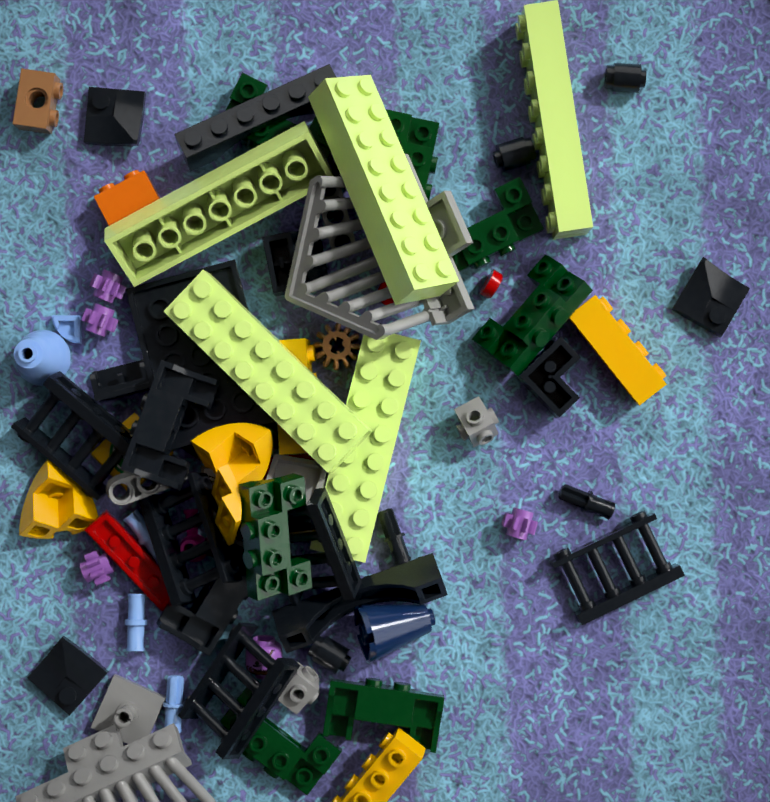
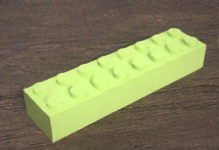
(554, 119)
(382, 188)
(216, 204)
(267, 371)
(378, 400)

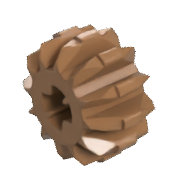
(327, 348)

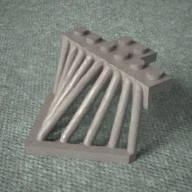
(437, 310)
(107, 770)

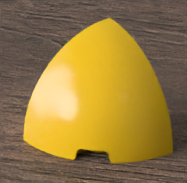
(241, 445)
(55, 505)

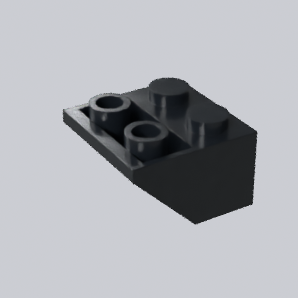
(279, 256)

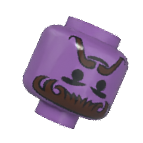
(271, 646)

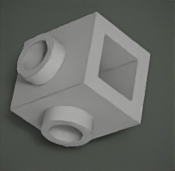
(476, 422)
(301, 689)

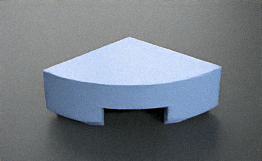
(69, 327)

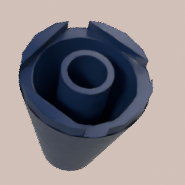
(390, 627)

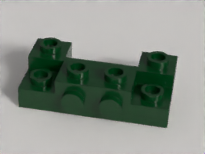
(249, 88)
(418, 141)
(503, 229)
(537, 318)
(267, 537)
(385, 705)
(285, 755)

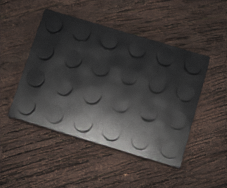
(164, 340)

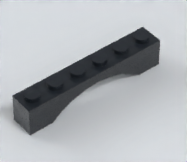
(216, 135)
(412, 582)

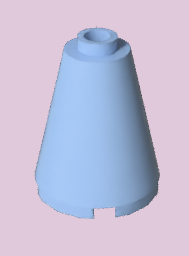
(41, 355)

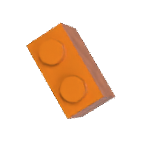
(126, 197)

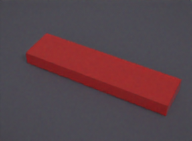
(129, 557)

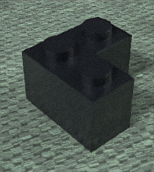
(545, 379)

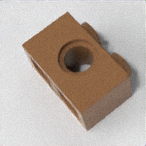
(31, 86)

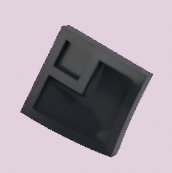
(114, 117)
(710, 298)
(67, 675)

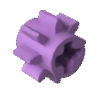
(108, 286)
(99, 320)
(519, 523)
(97, 567)

